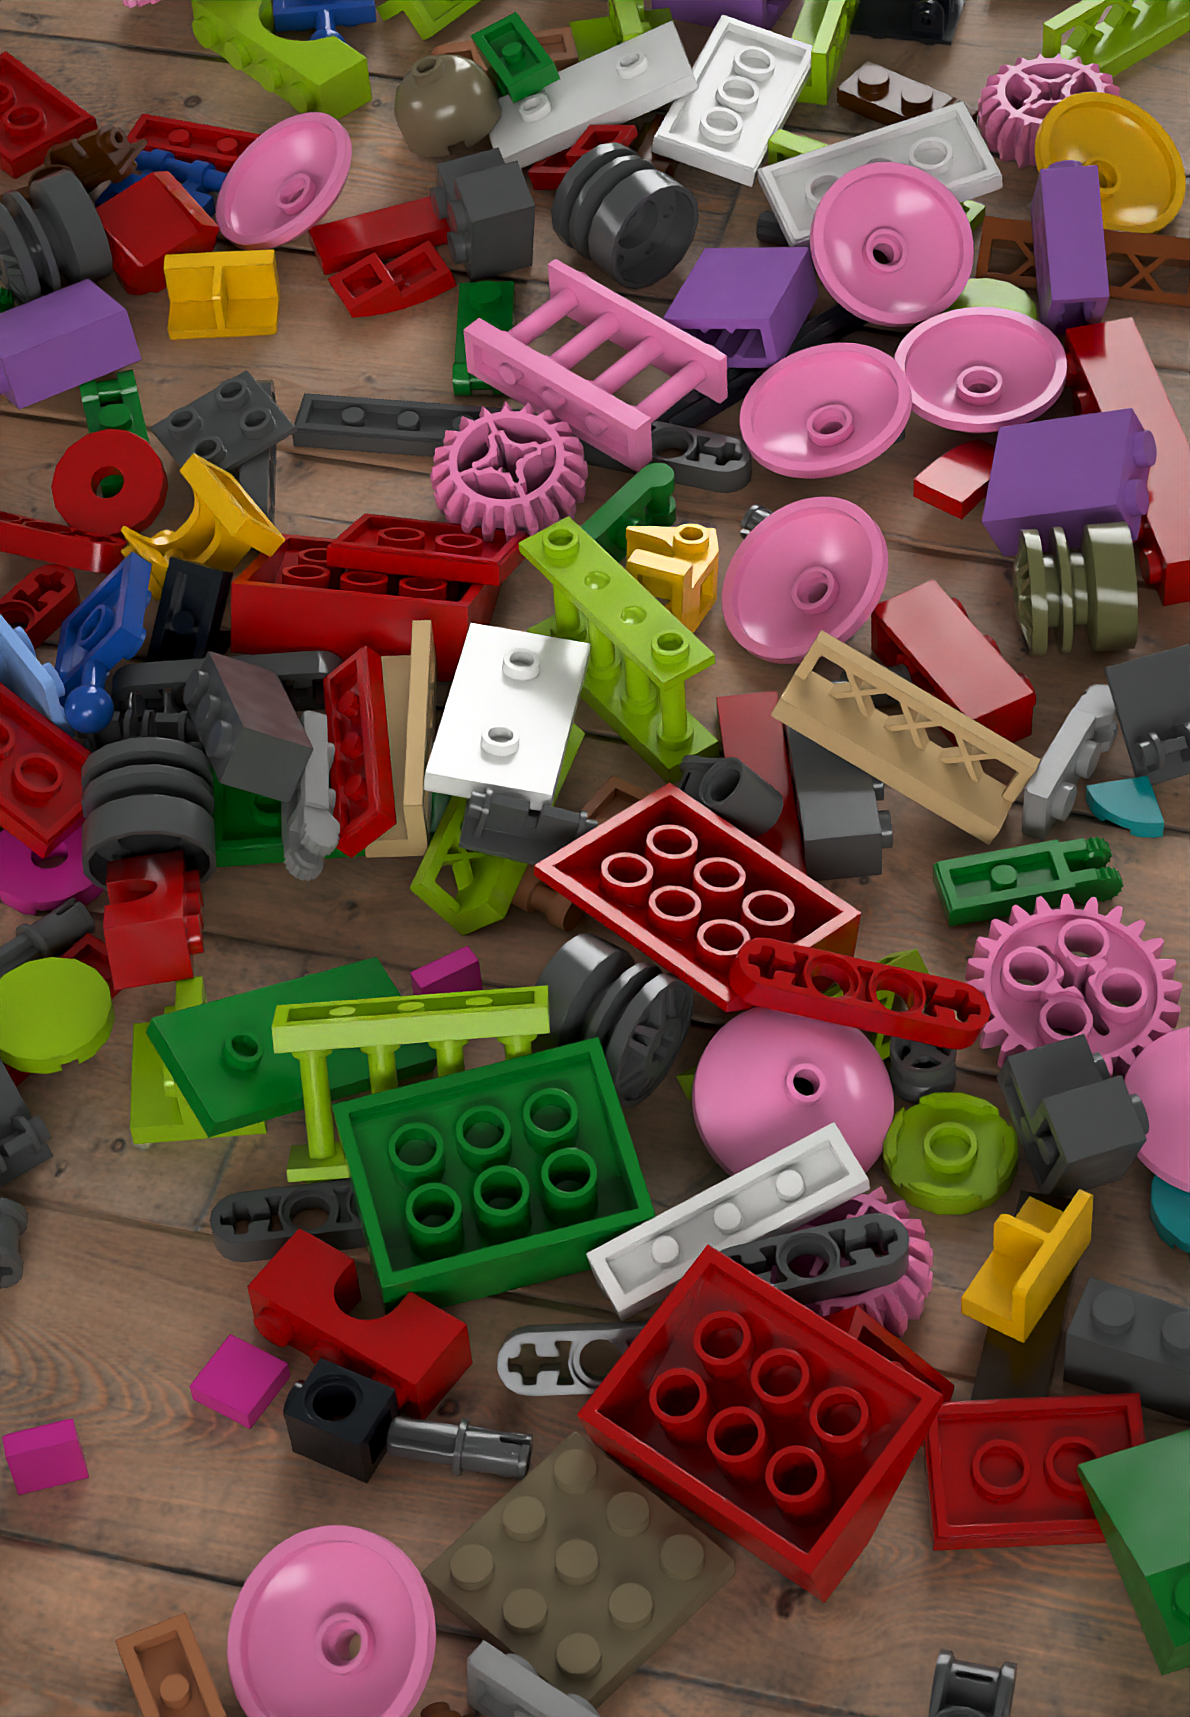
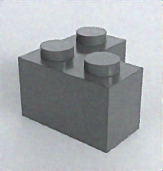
(486, 213)
(1072, 1116)

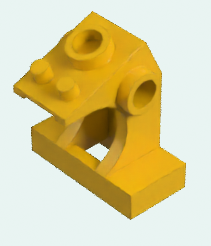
(217, 531)
(677, 567)

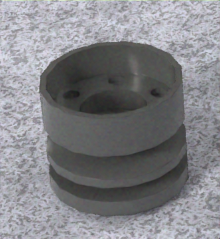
(624, 215)
(50, 238)
(147, 801)
(626, 1004)

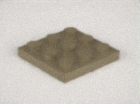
(579, 1572)

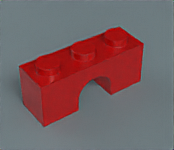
(152, 919)
(306, 1303)

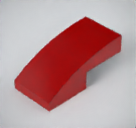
(550, 171)
(379, 289)
(957, 478)

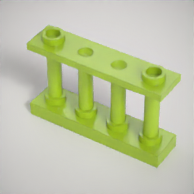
(636, 647)
(379, 1030)

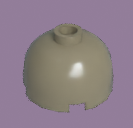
(445, 103)

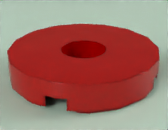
(104, 455)

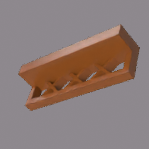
(1119, 246)

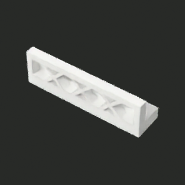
(744, 1208)

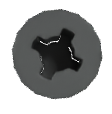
(910, 1073)

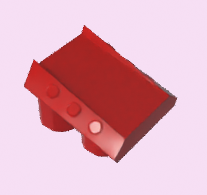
(150, 222)

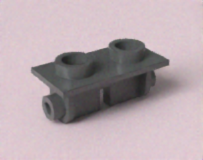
(512, 831)

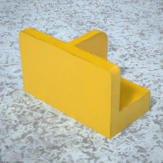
(222, 294)
(1028, 1264)

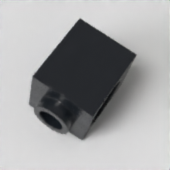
(346, 1445)

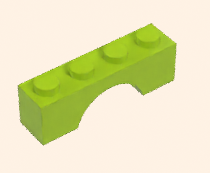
(307, 74)

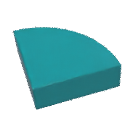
(1127, 804)

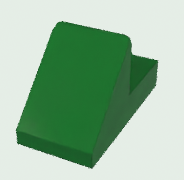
(514, 58)

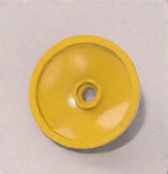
(1136, 159)

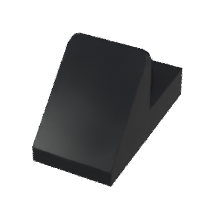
(191, 612)

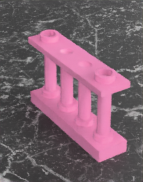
(587, 405)

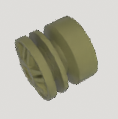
(1077, 588)

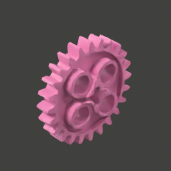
(1074, 989)

